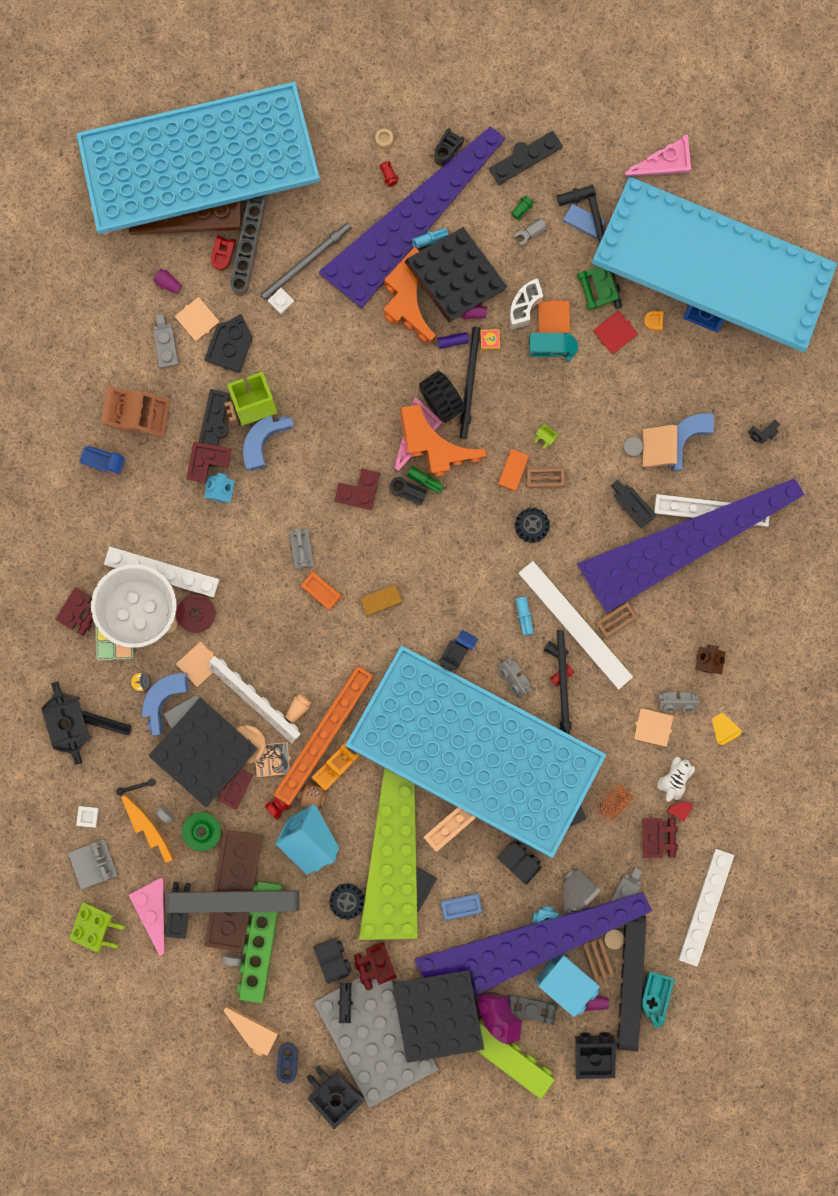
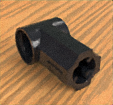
(410, 491)

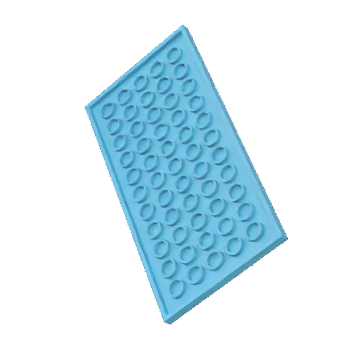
(197, 158)
(715, 264)
(476, 751)

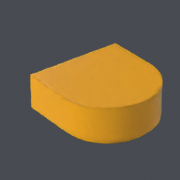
(654, 320)

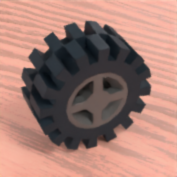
(536, 520)
(345, 908)

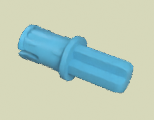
(429, 238)
(524, 615)

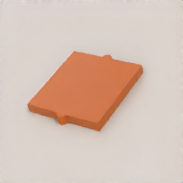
(554, 317)

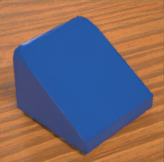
(466, 640)

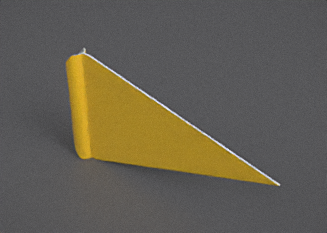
(725, 729)

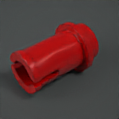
(388, 173)
(555, 678)

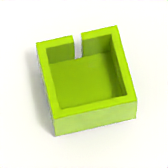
(255, 404)

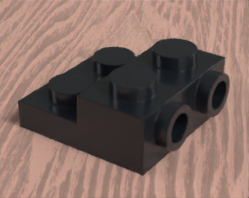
(595, 1056)

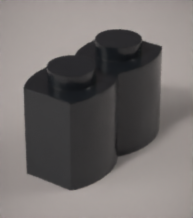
(519, 862)
(332, 960)

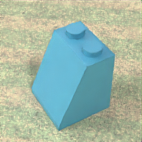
(308, 840)
(567, 984)

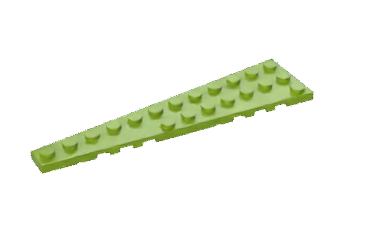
(391, 883)

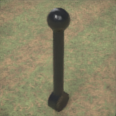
(151, 782)

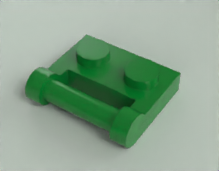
(604, 284)

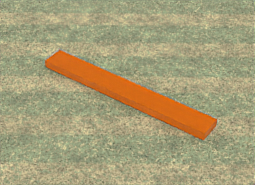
(323, 735)

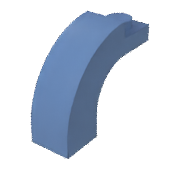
(694, 425)
(256, 438)
(158, 695)

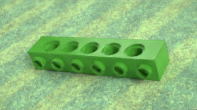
(256, 992)

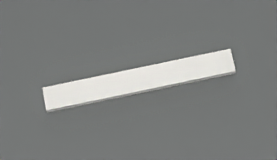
(575, 625)

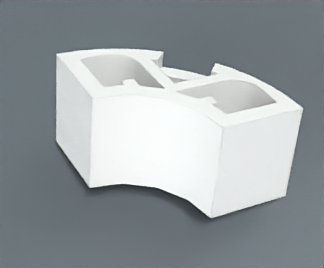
(523, 303)

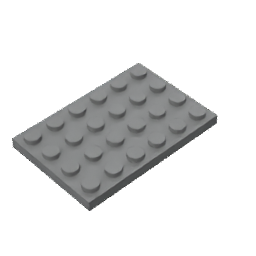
(372, 1041)

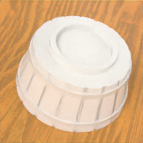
(133, 605)

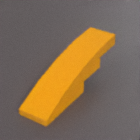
(334, 767)
(142, 822)

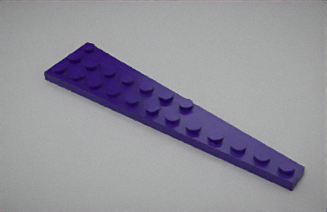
(377, 252)
(644, 562)
(523, 948)

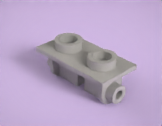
(301, 548)
(508, 671)
(669, 703)

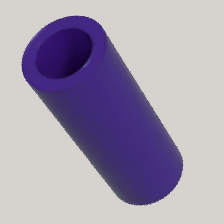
(453, 340)

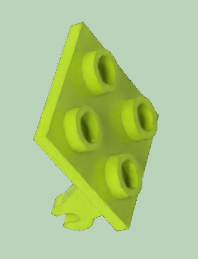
(91, 927)

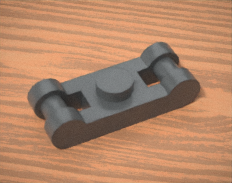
(532, 1009)

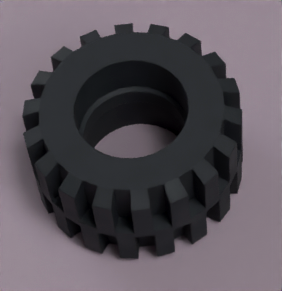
(441, 396)

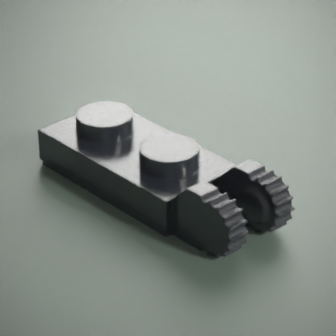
(177, 922)

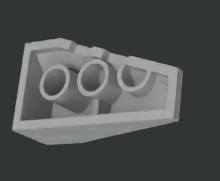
(577, 890)

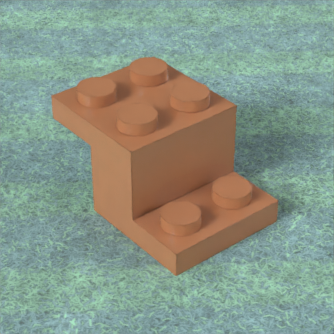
(135, 411)

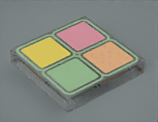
(109, 651)

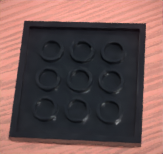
(455, 274)
(203, 752)
(438, 1016)

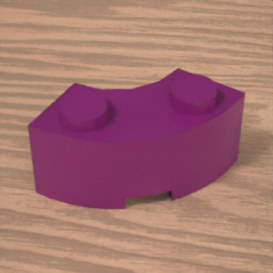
(499, 1018)

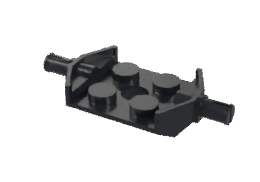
(65, 707)

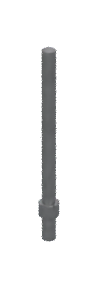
(334, 237)

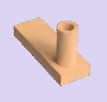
(448, 828)

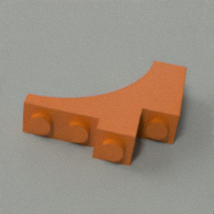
(404, 304)
(421, 437)

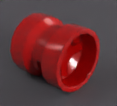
(274, 811)

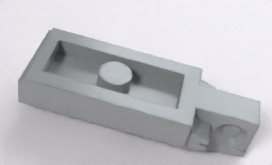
(165, 343)
(628, 885)

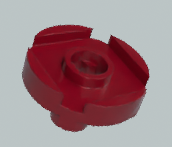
(187, 620)

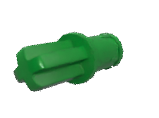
(425, 480)

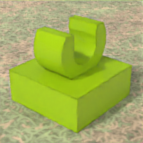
(547, 435)

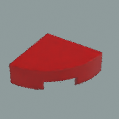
(680, 810)

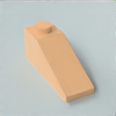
(254, 1032)

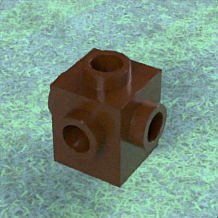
(710, 659)

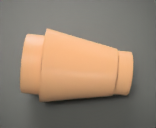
(298, 707)

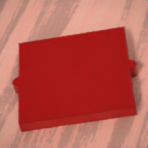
(615, 332)

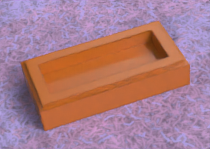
(513, 470)
(321, 590)

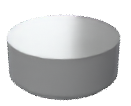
(633, 446)
(164, 815)
(232, 960)

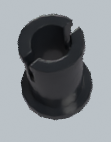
(552, 649)

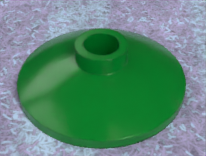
(191, 834)

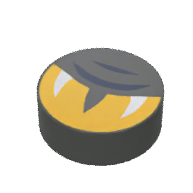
(140, 682)

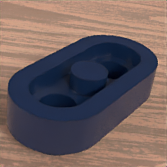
(287, 1062)

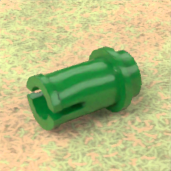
(522, 207)

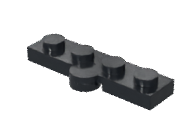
(525, 157)
(213, 425)

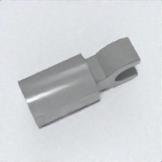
(531, 231)

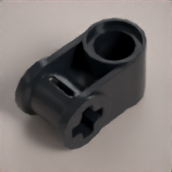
(449, 144)

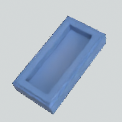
(581, 220)
(461, 906)

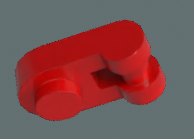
(221, 259)

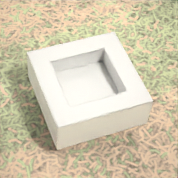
(280, 301)
(87, 816)

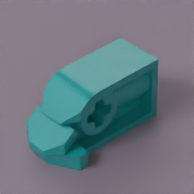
(552, 345)
(659, 989)

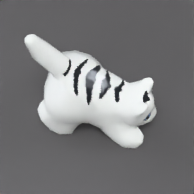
(675, 782)

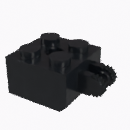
(323, 1094)

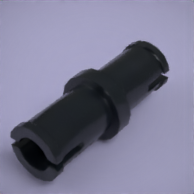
(576, 195)
(345, 1003)

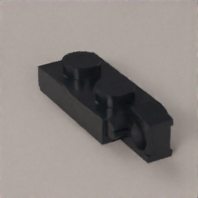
(633, 504)

